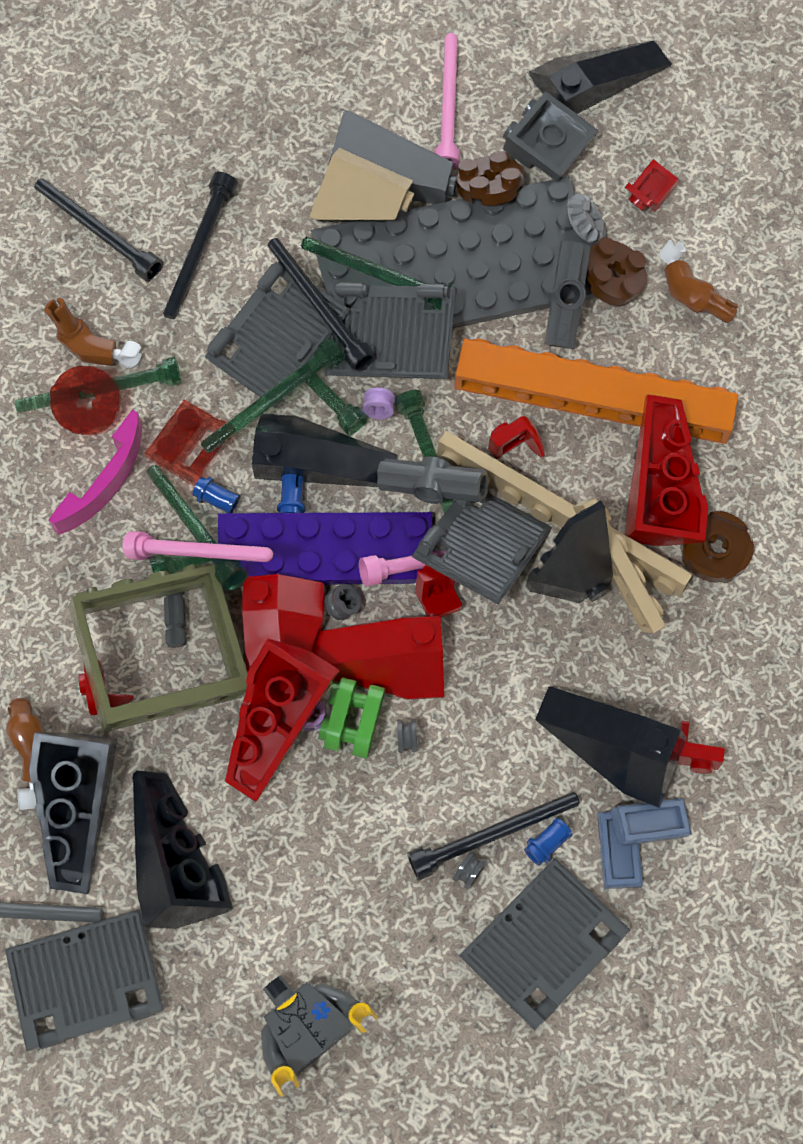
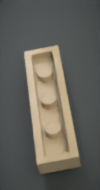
(629, 580)

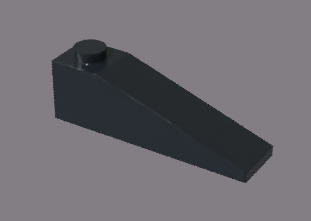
(597, 75)
(314, 452)
(579, 561)
(620, 745)
(71, 793)
(171, 871)

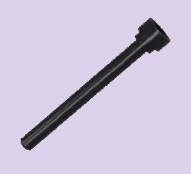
(221, 188)
(141, 261)
(358, 354)
(427, 860)

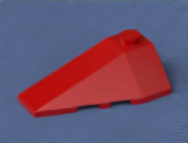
(665, 487)
(281, 610)
(390, 654)
(278, 702)

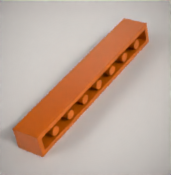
(588, 388)

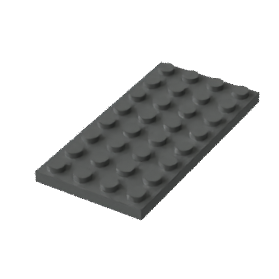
(493, 254)

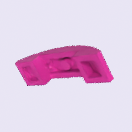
(76, 511)

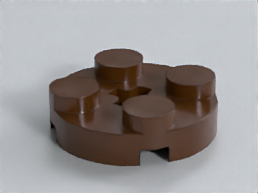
(490, 179)
(628, 265)
(720, 566)

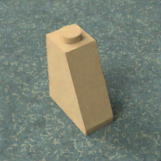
(360, 191)

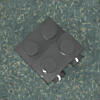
(548, 136)

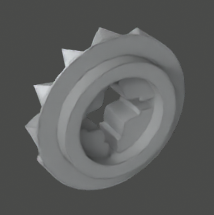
(586, 219)

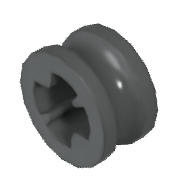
(336, 607)
(407, 735)
(469, 870)

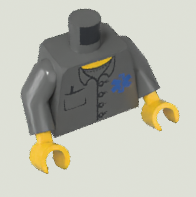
(305, 1026)

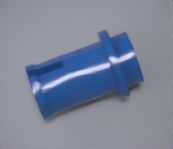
(291, 494)
(215, 495)
(547, 842)

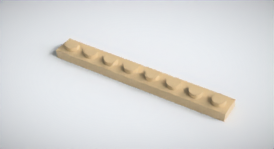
(547, 507)

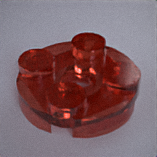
(66, 393)

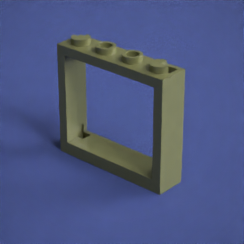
(155, 586)

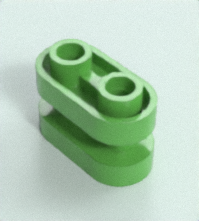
(334, 730)

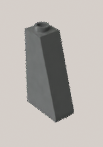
(429, 171)

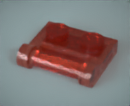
(180, 438)

